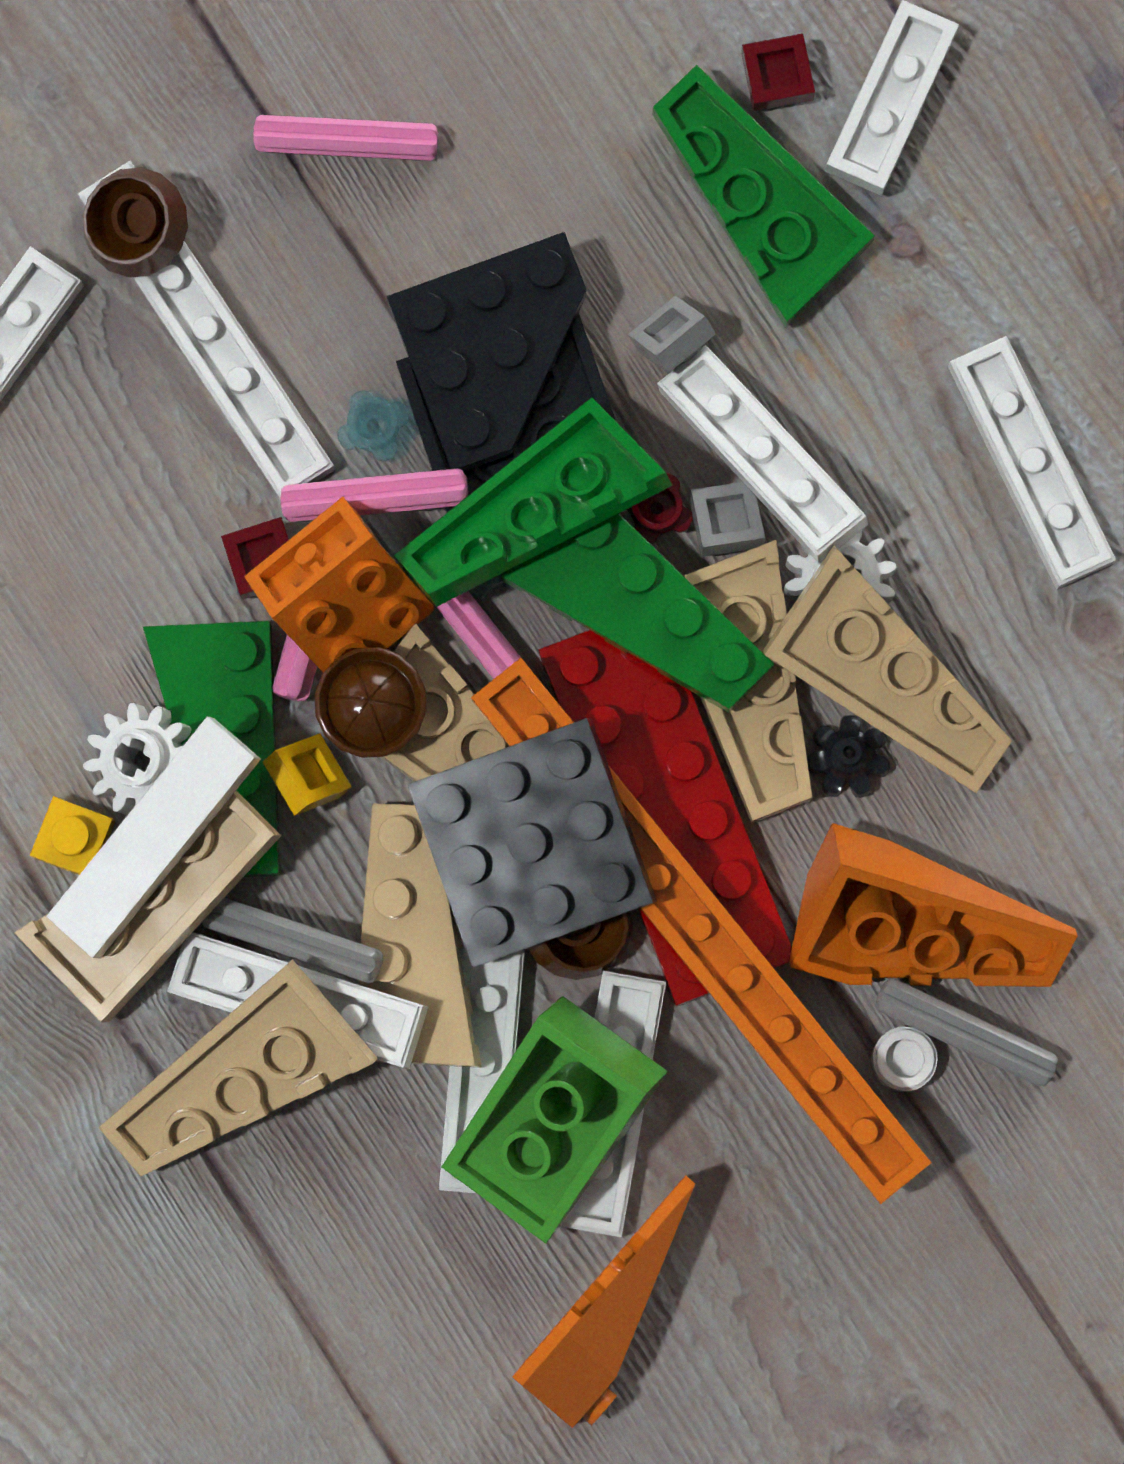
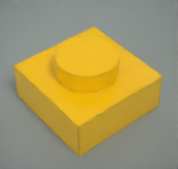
(307, 774)
(71, 836)

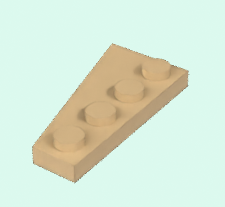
(875, 666)
(453, 725)
(764, 730)
(175, 909)
(417, 933)
(252, 1062)

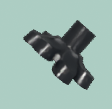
(844, 770)

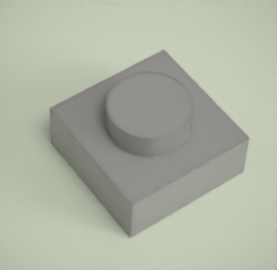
(672, 334)
(726, 519)

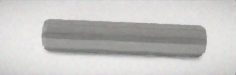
(295, 940)
(966, 1032)

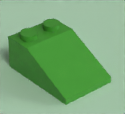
(553, 1118)

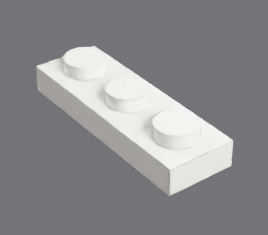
(891, 97)

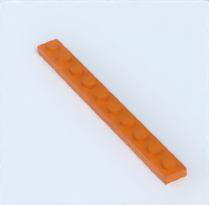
(735, 970)

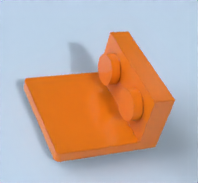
(338, 588)

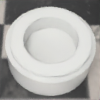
(904, 1059)

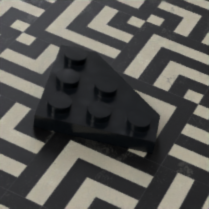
(489, 344)

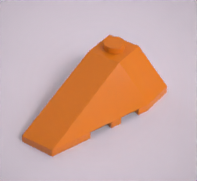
(900, 915)
(589, 1343)

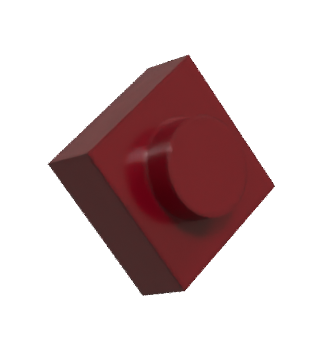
(778, 72)
(251, 547)

